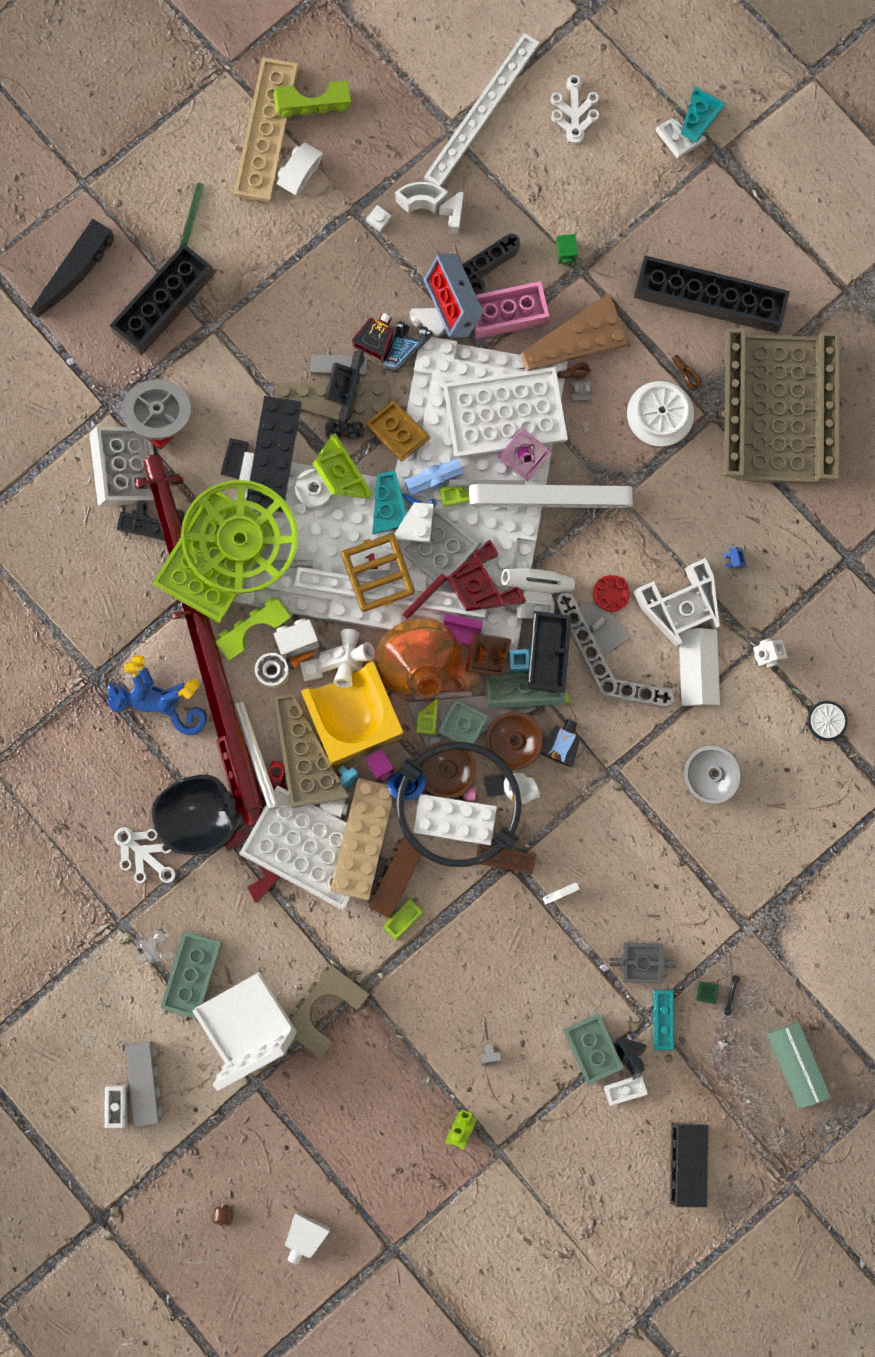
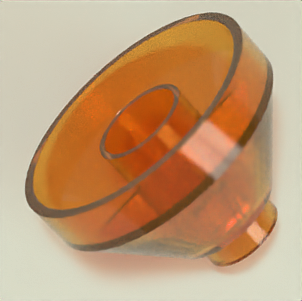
(418, 657)

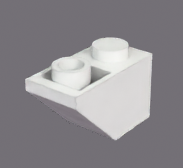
(429, 318)

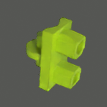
(461, 1129)

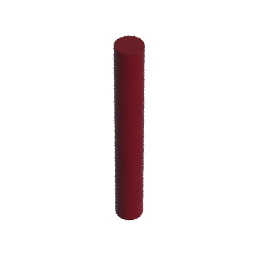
(424, 596)

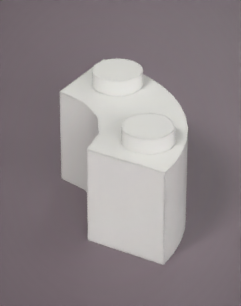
(299, 168)
(421, 196)

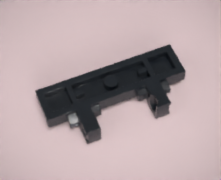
(141, 524)

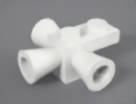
(346, 658)

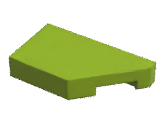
(453, 496)
(427, 719)

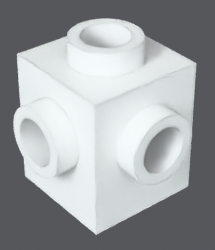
(770, 652)

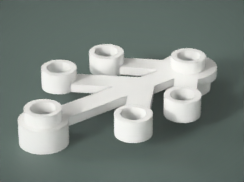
(574, 112)
(142, 852)

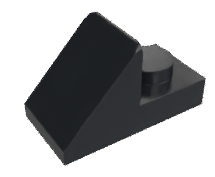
(628, 1053)

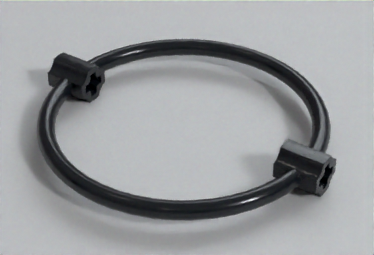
(412, 770)

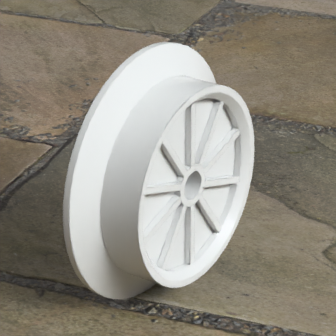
(657, 427)

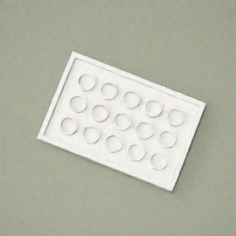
(493, 409)
(298, 846)

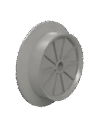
(156, 409)

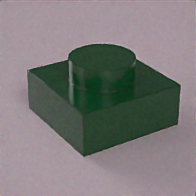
(707, 992)

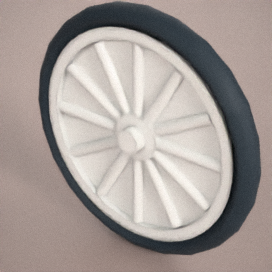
(827, 721)

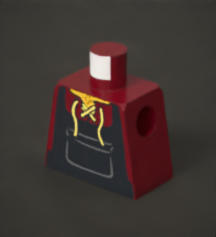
(375, 337)

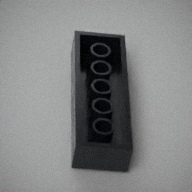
(162, 299)

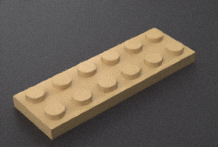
(362, 840)

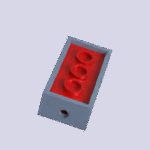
(453, 295)

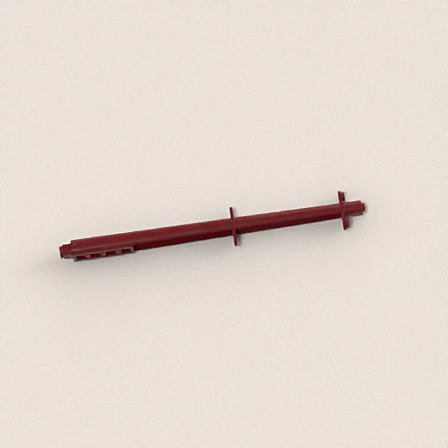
(230, 739)

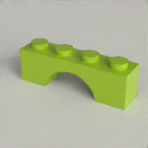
(291, 102)
(273, 614)

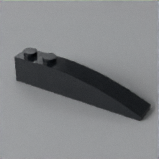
(75, 267)

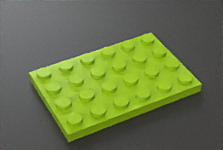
(183, 584)

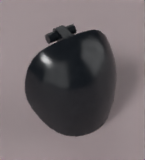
(195, 815)

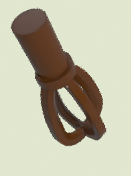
(682, 368)
(569, 373)

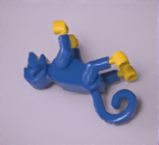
(153, 699)

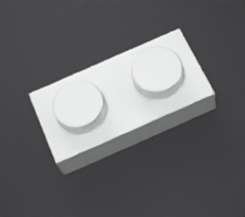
(625, 1090)

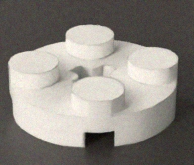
(308, 498)

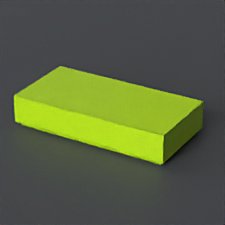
(402, 919)

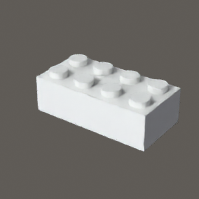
(455, 820)

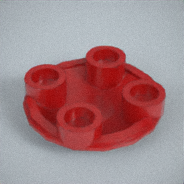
(611, 593)

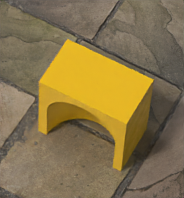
(353, 718)

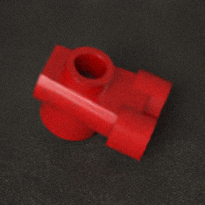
(276, 779)

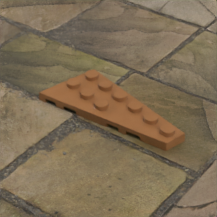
(586, 334)

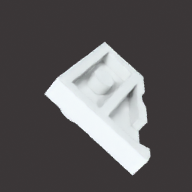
(671, 134)
(416, 524)

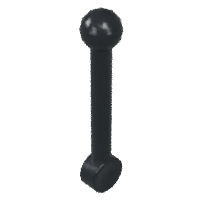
(735, 979)

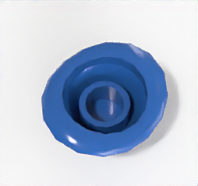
(413, 789)

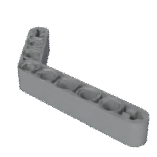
(599, 660)

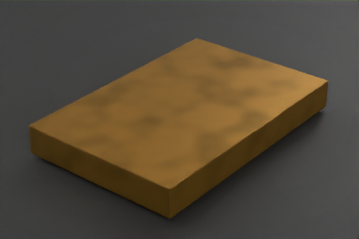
(397, 431)

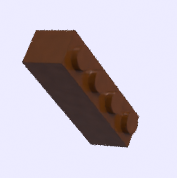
(396, 878)

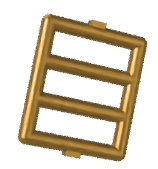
(396, 555)

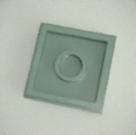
(462, 723)

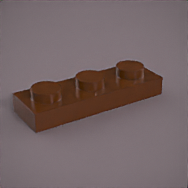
(509, 860)

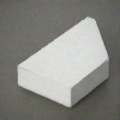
(561, 893)

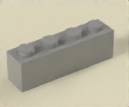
(143, 1083)

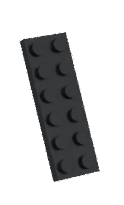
(274, 448)

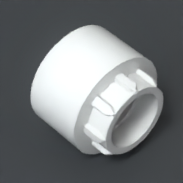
(267, 661)

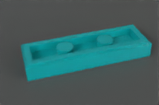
(663, 1019)

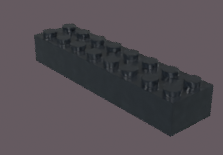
(711, 294)

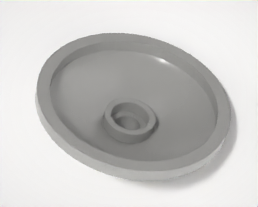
(701, 778)

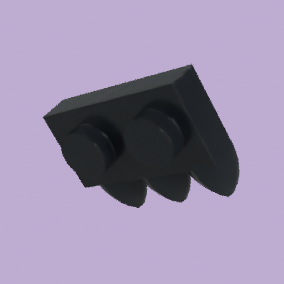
(344, 429)

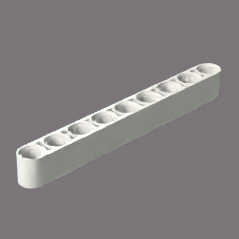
(550, 496)

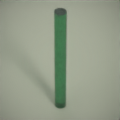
(192, 213)

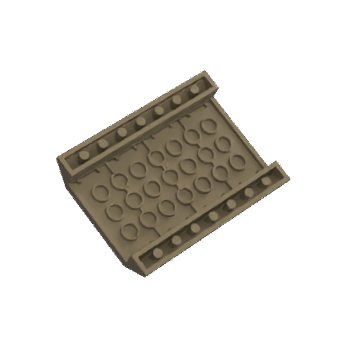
(782, 407)

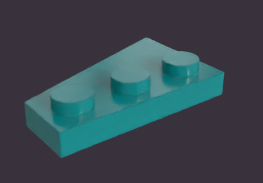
(389, 504)

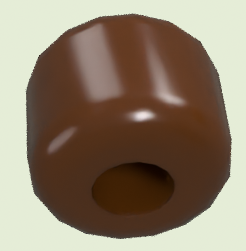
(222, 1215)

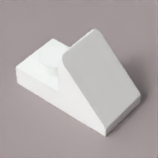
(453, 209)

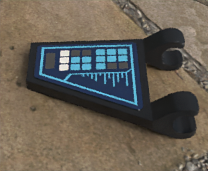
(404, 347)

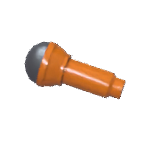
(294, 661)

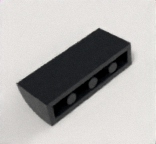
(689, 1164)

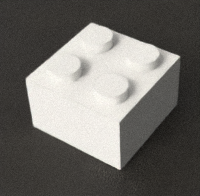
(296, 639)

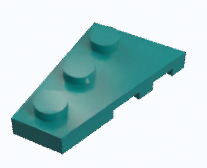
(701, 114)

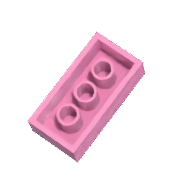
(511, 310)

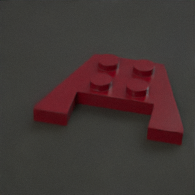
(476, 587)
(260, 887)

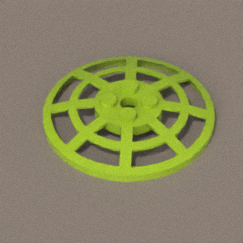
(239, 526)

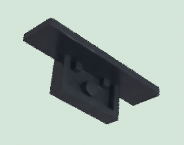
(343, 384)

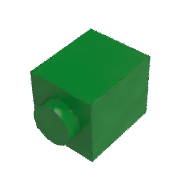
(566, 249)

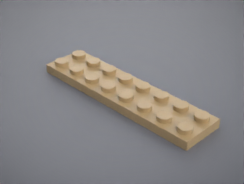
(264, 133)

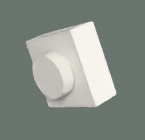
(378, 218)
(310, 670)

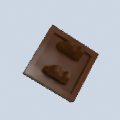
(488, 654)

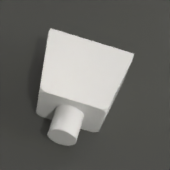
(305, 1237)

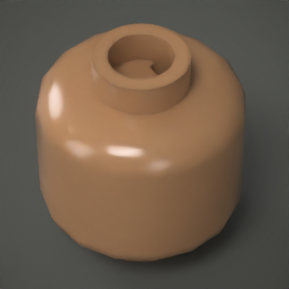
(466, 680)

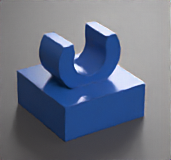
(737, 558)

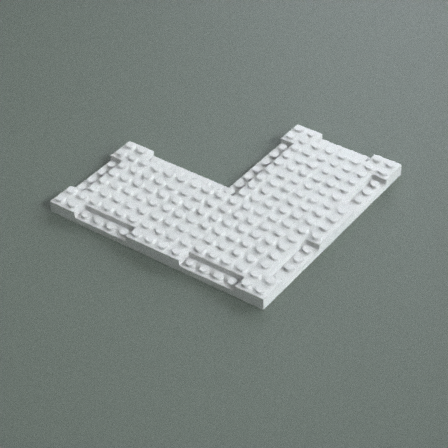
(349, 520)

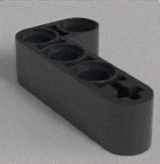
(490, 262)

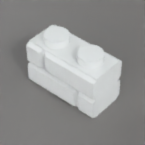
(116, 1106)

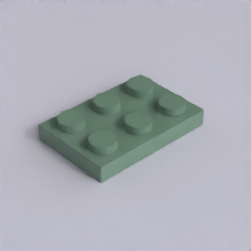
(593, 1048)

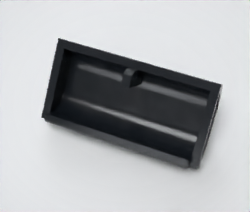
(549, 652)

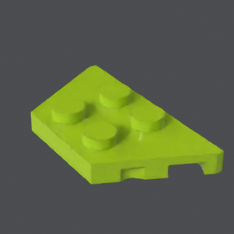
(340, 471)

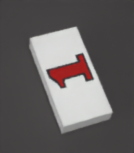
(363, 557)

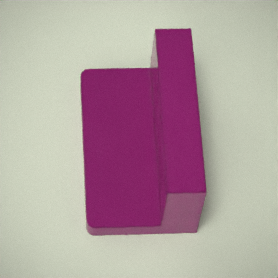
(463, 627)

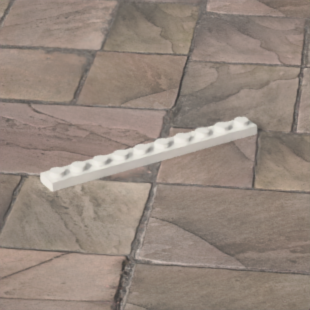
(481, 110)
(341, 585)

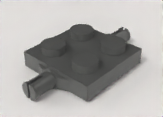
(642, 963)

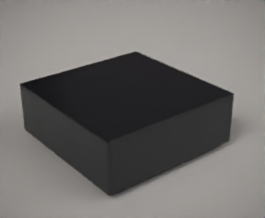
(495, 785)

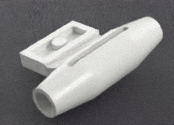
(537, 588)

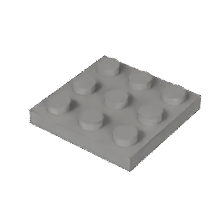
(446, 551)

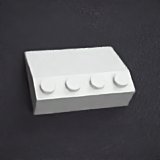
(117, 464)

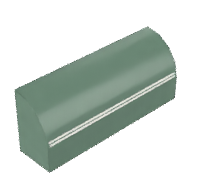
(798, 1065)

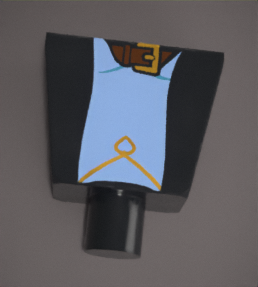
(562, 744)

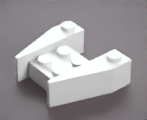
(683, 608)

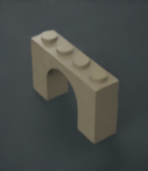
(334, 983)

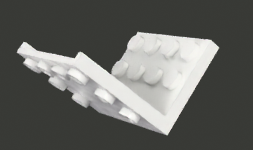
(245, 1028)

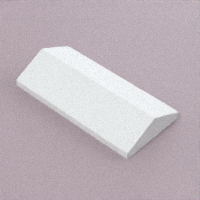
(699, 667)

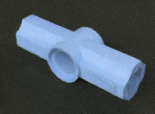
(434, 477)

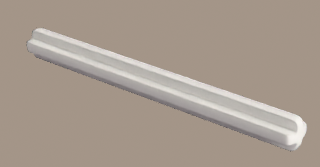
(256, 756)

